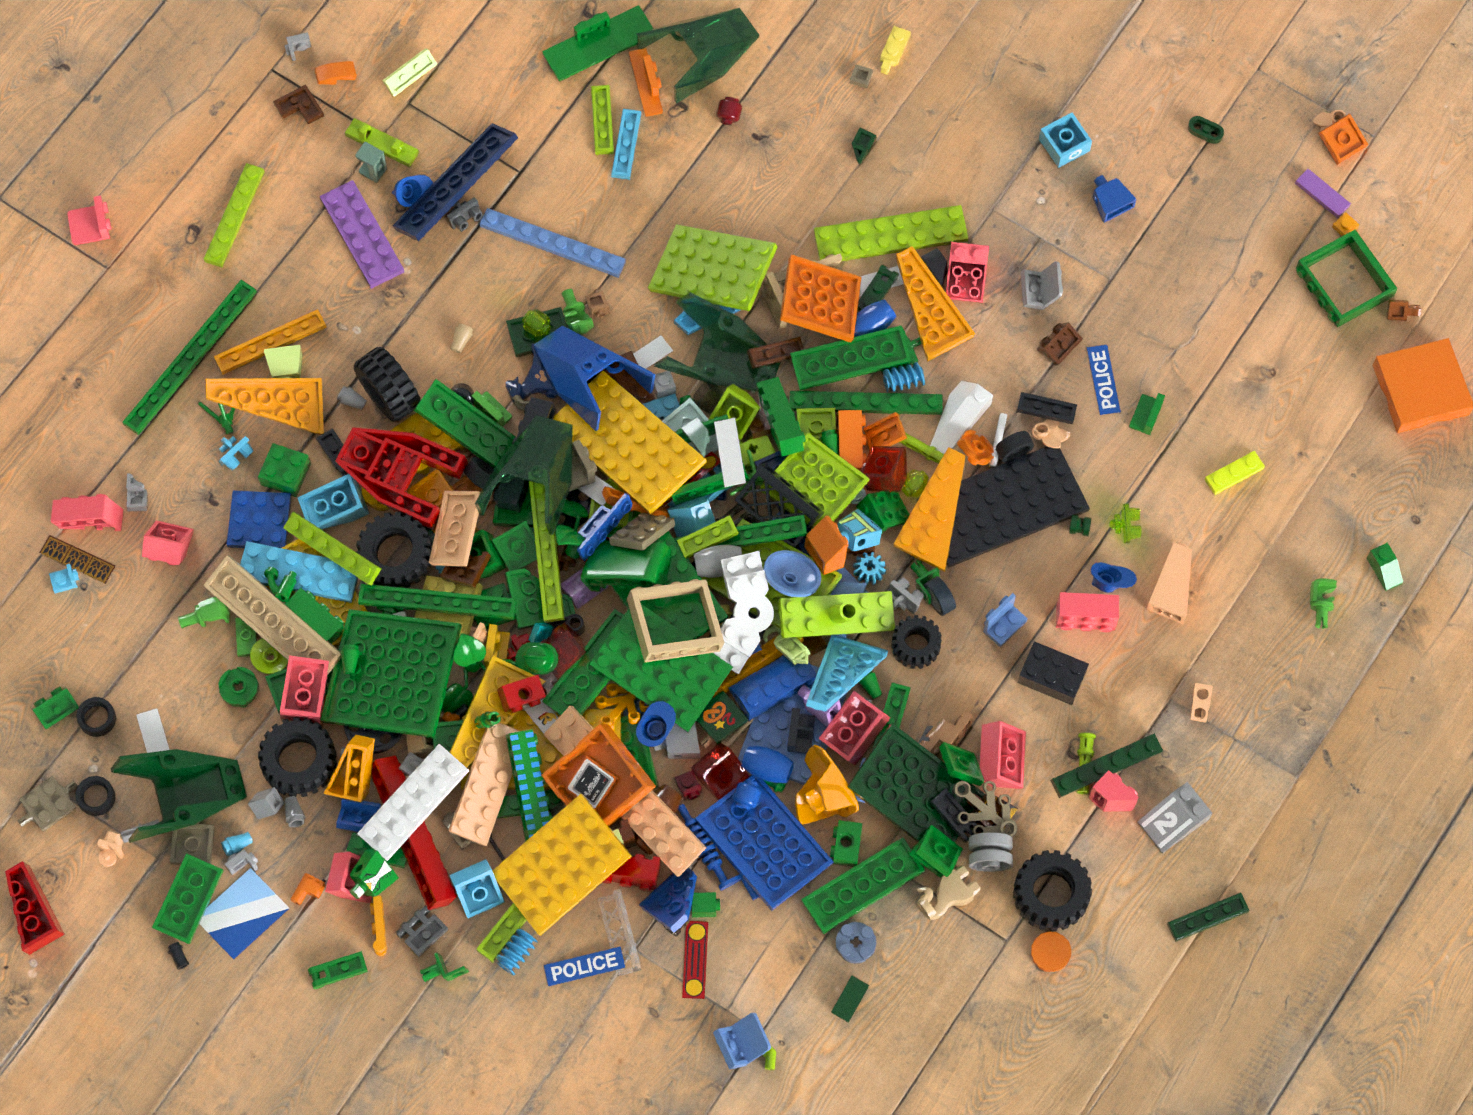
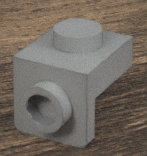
(237, 861)

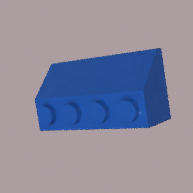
(771, 686)

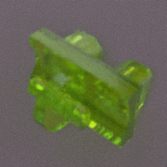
(1128, 515)

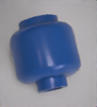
(747, 795)

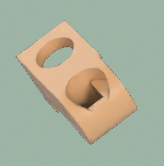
(1200, 702)

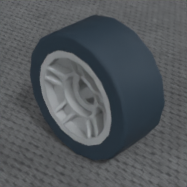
(941, 596)

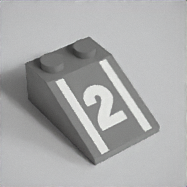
(1175, 817)

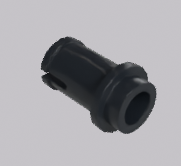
(178, 955)

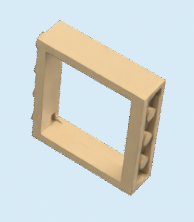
(677, 649)

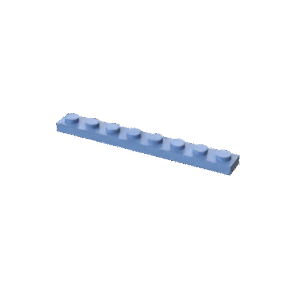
(552, 242)

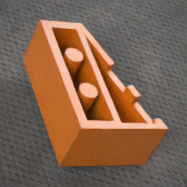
(851, 437)

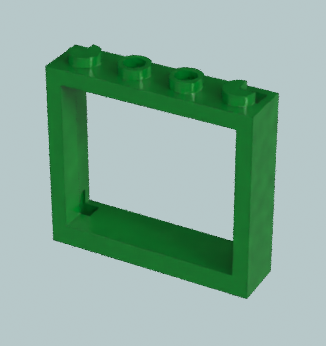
(1368, 260)
(706, 485)

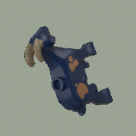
(535, 382)

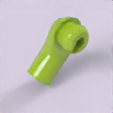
(770, 1058)

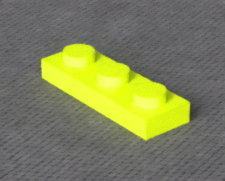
(1234, 472)

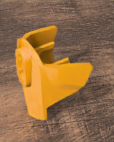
(825, 791)

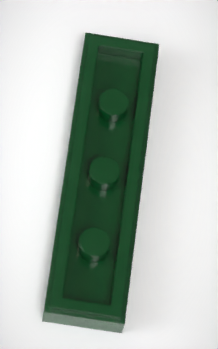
(1208, 917)

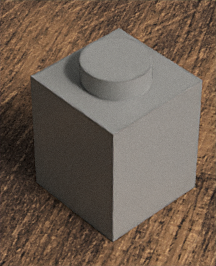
(664, 384)

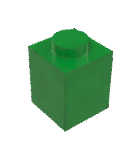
(705, 904)

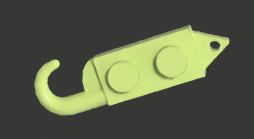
(789, 647)

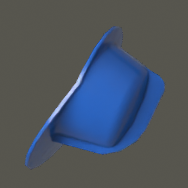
(411, 188)
(1111, 577)
(656, 724)

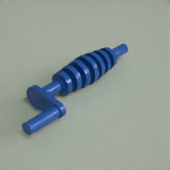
(714, 865)

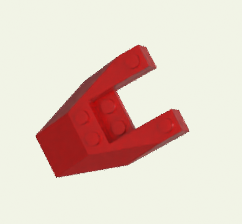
(387, 463)

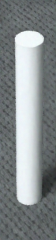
(998, 437)

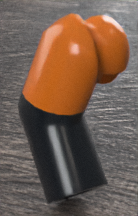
(457, 715)

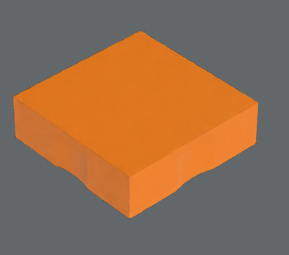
(1423, 385)
(610, 752)

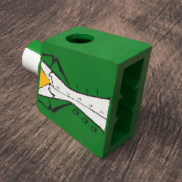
(371, 875)

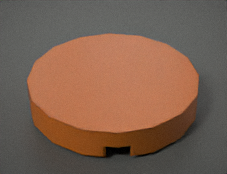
(1051, 951)

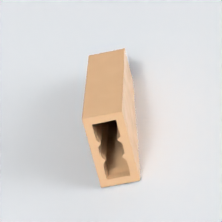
(1172, 588)

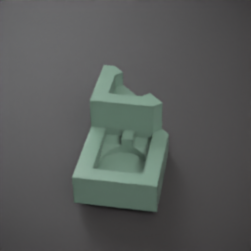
(697, 434)

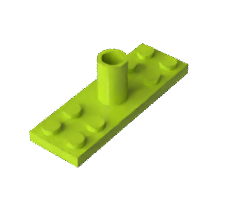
(836, 614)

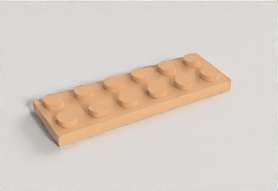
(484, 787)

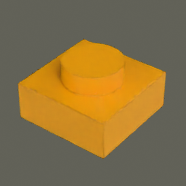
(1345, 224)

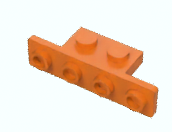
(646, 81)

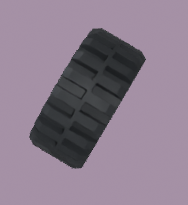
(387, 384)
(392, 526)
(290, 733)
(1058, 865)

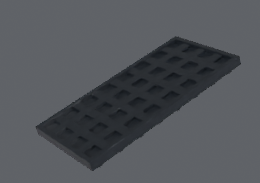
(1013, 503)

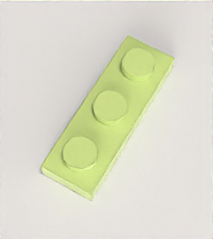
(409, 72)

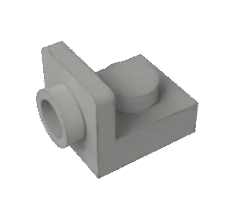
(297, 43)

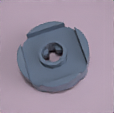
(847, 950)

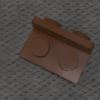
(1060, 342)

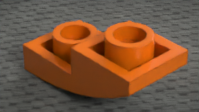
(335, 71)

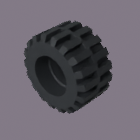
(920, 627)

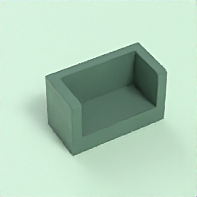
(374, 162)

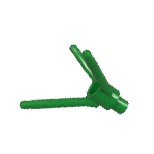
(224, 419)

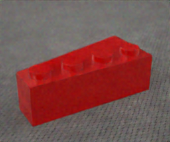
(637, 872)
(33, 912)

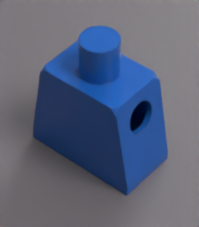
(1112, 198)

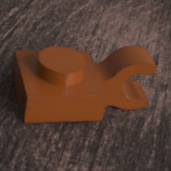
(1400, 310)

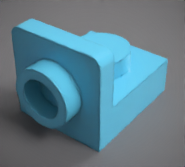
(64, 579)

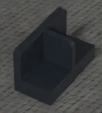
(800, 732)

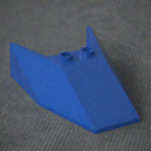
(574, 360)

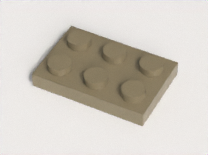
(642, 531)

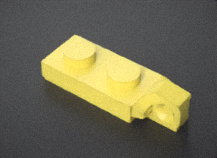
(894, 48)

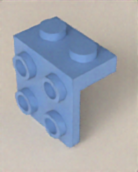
(742, 1041)

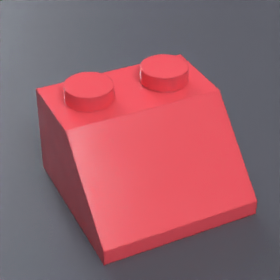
(166, 542)
(339, 878)

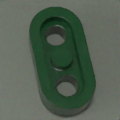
(1206, 129)

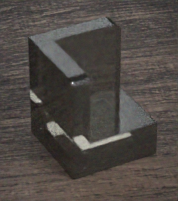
(708, 397)

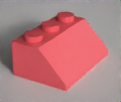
(854, 728)
(1002, 755)

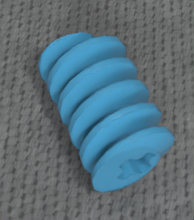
(903, 376)
(515, 951)

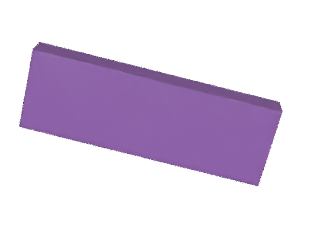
(1322, 193)

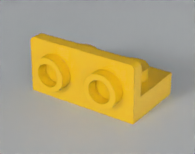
(496, 644)

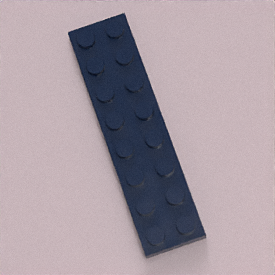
(455, 182)

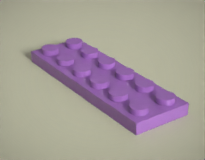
(362, 234)

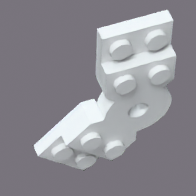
(747, 588)

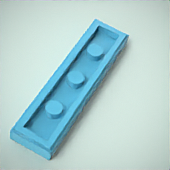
(626, 144)

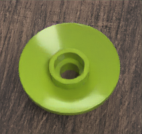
(259, 655)

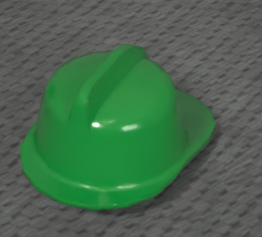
(537, 658)

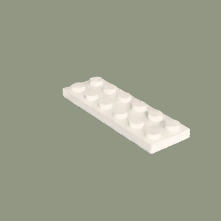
(413, 802)

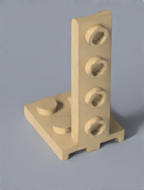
(774, 286)

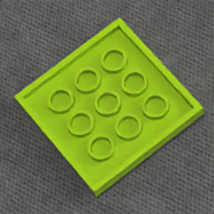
(821, 478)

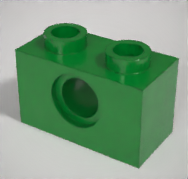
(846, 831)

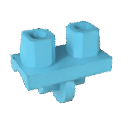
(229, 458)

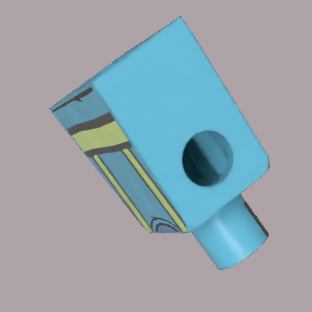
(859, 531)

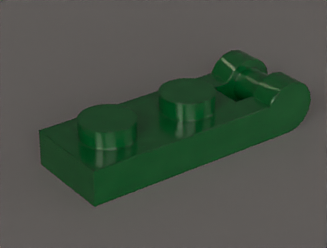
(878, 288)

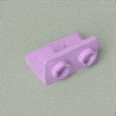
(577, 590)

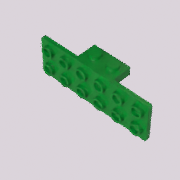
(596, 41)

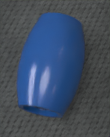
(874, 318)
(767, 764)

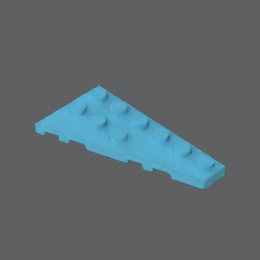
(841, 669)

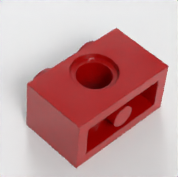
(530, 686)

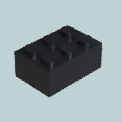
(1053, 673)

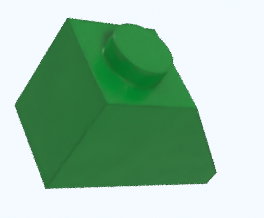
(1385, 566)

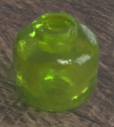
(536, 323)
(915, 483)

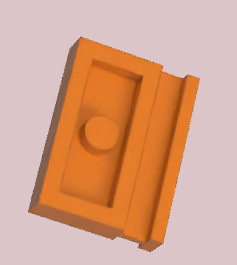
(885, 431)

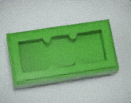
(245, 638)

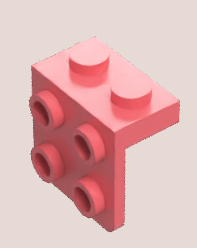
(89, 223)

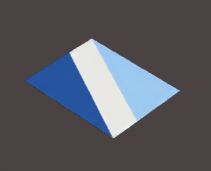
(242, 913)

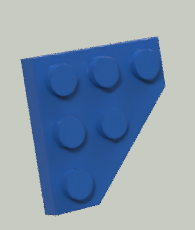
(672, 900)

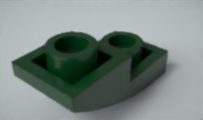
(850, 998)

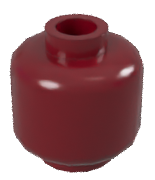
(729, 110)

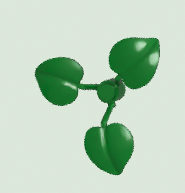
(566, 535)
(467, 654)

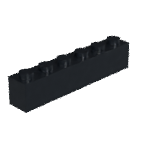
(512, 494)

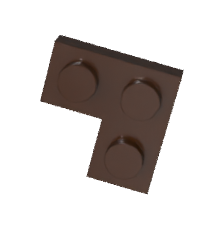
(302, 101)

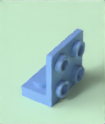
(1004, 621)

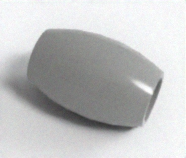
(708, 559)

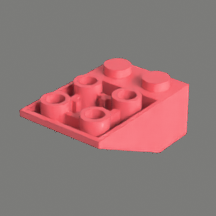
(967, 271)

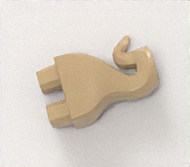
(950, 892)

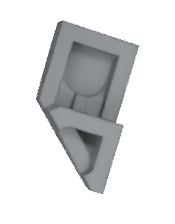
(136, 495)

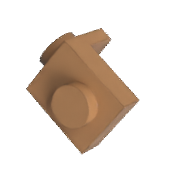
(597, 305)

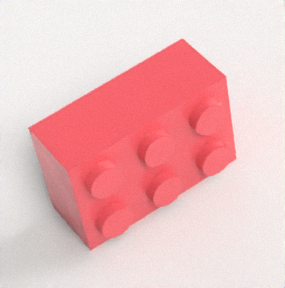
(1087, 611)

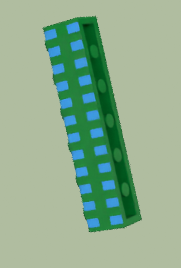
(528, 781)

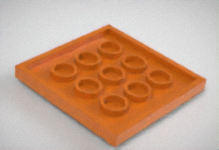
(820, 298)

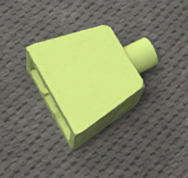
(284, 361)

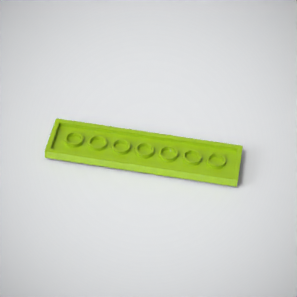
(892, 233)

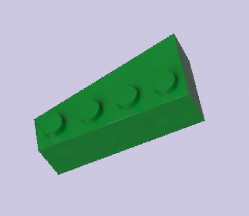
(780, 417)

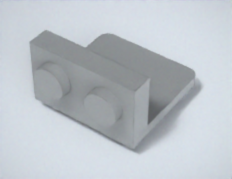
(1041, 288)

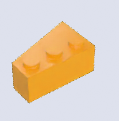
(353, 771)

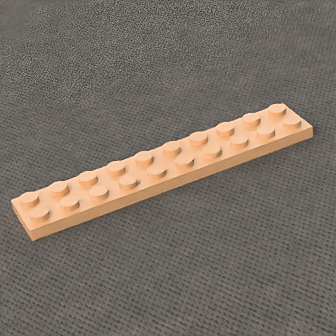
(650, 816)

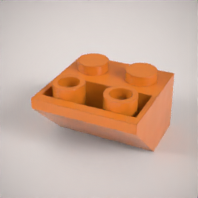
(827, 546)

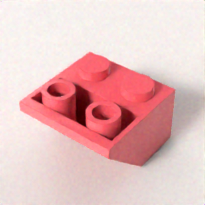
(1112, 794)

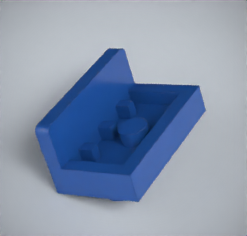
(355, 814)

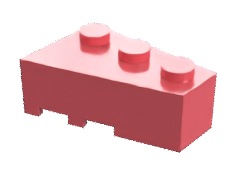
(86, 511)

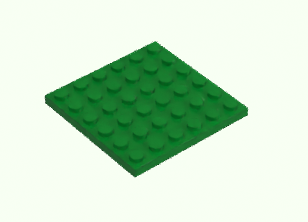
(397, 674)

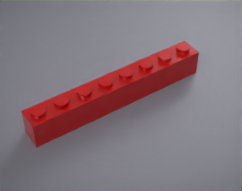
(419, 847)

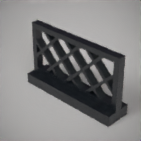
(785, 490)

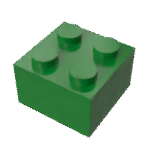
(284, 470)

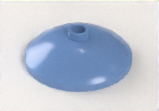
(792, 573)

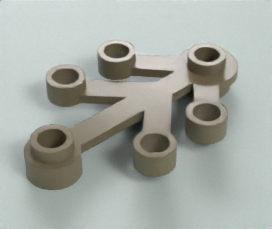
(988, 811)

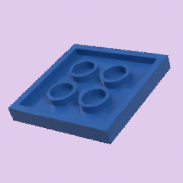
(258, 518)

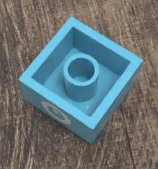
(1065, 140)

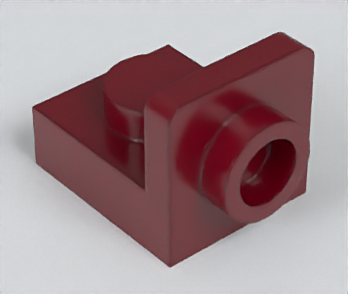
(688, 785)

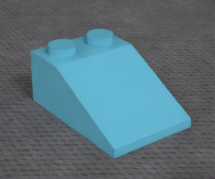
(334, 503)

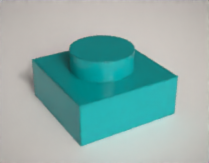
(540, 632)

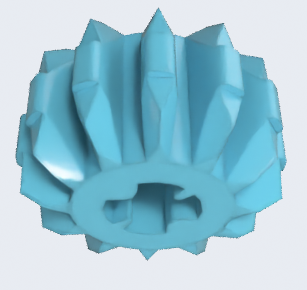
(869, 561)

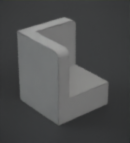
(266, 803)

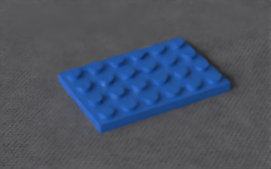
(765, 845)

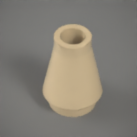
(461, 337)

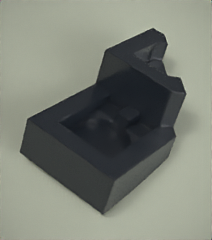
(936, 264)

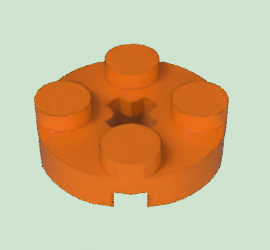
(976, 448)

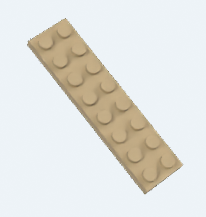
(268, 614)

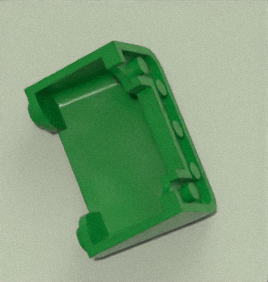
(626, 566)

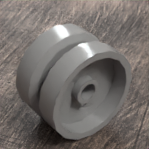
(990, 852)

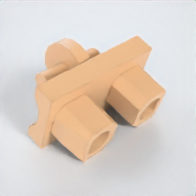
(110, 849)

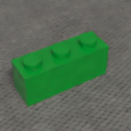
(316, 615)

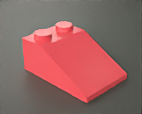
(304, 689)

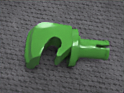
(574, 314)
(1318, 603)
(206, 610)

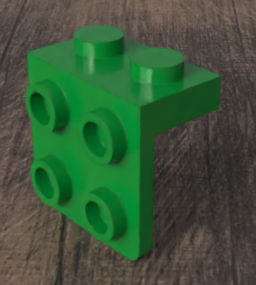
(884, 509)

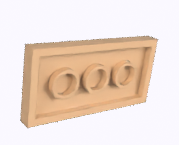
(455, 529)

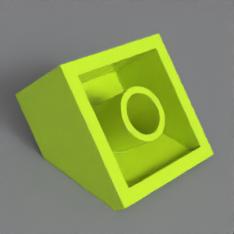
(737, 405)

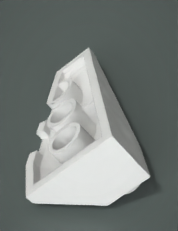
(961, 412)

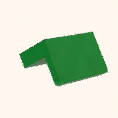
(1146, 413)

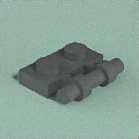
(425, 935)

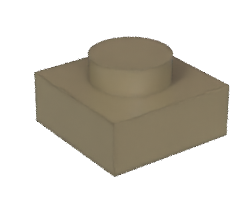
(861, 76)

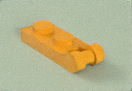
(378, 926)

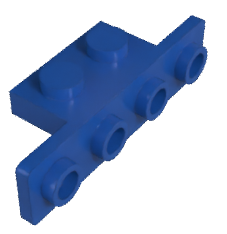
(601, 524)

